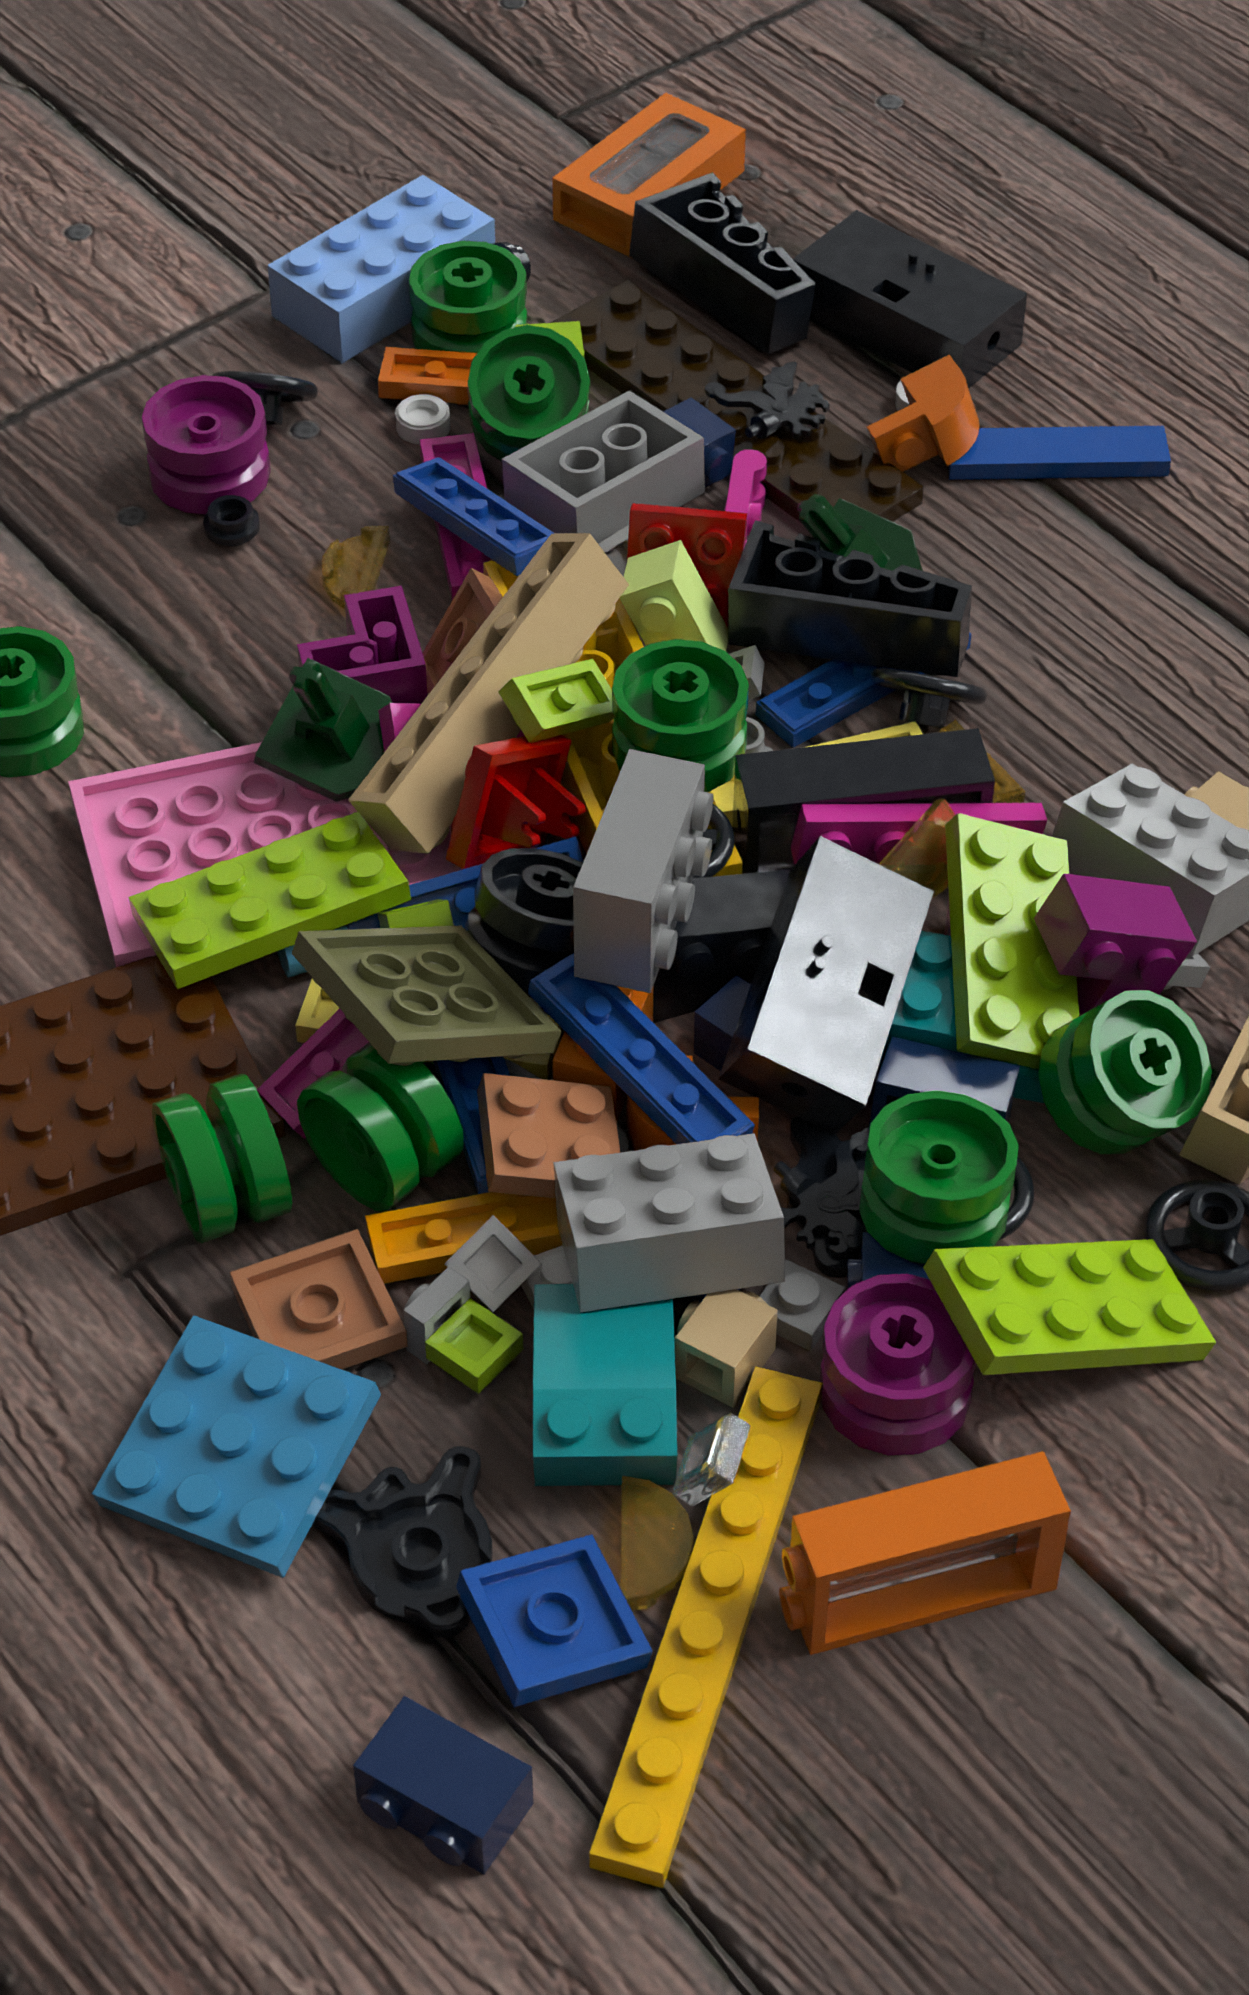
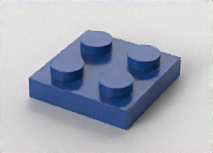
(553, 1620)

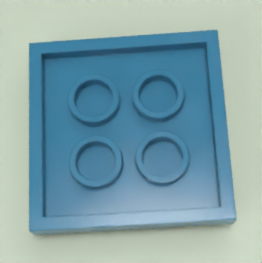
(237, 1445)

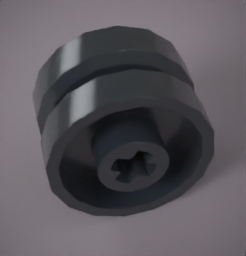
(525, 910)

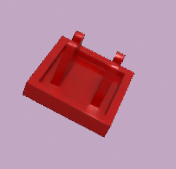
(709, 536)
(512, 799)

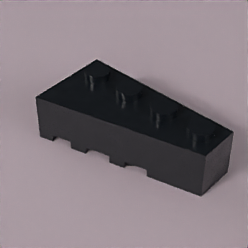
(723, 262)
(845, 608)
(718, 940)

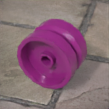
(205, 442)
(894, 1366)

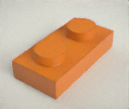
(425, 371)

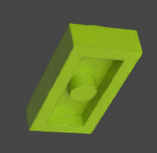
(559, 700)

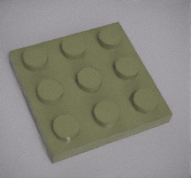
(425, 994)

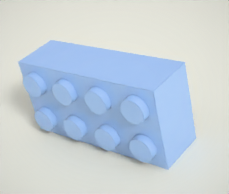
(354, 278)

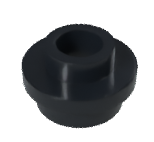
(231, 521)

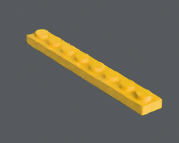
(705, 1635)

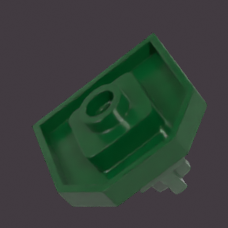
(854, 528)
(325, 732)

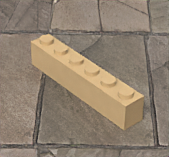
(532, 629)

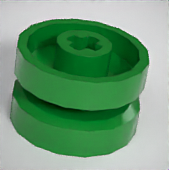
(465, 295)
(525, 388)
(37, 702)
(682, 705)
(1125, 1072)
(380, 1127)
(222, 1157)
(937, 1174)

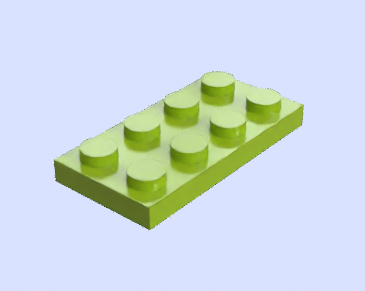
(267, 897)
(1002, 971)
(1068, 1306)

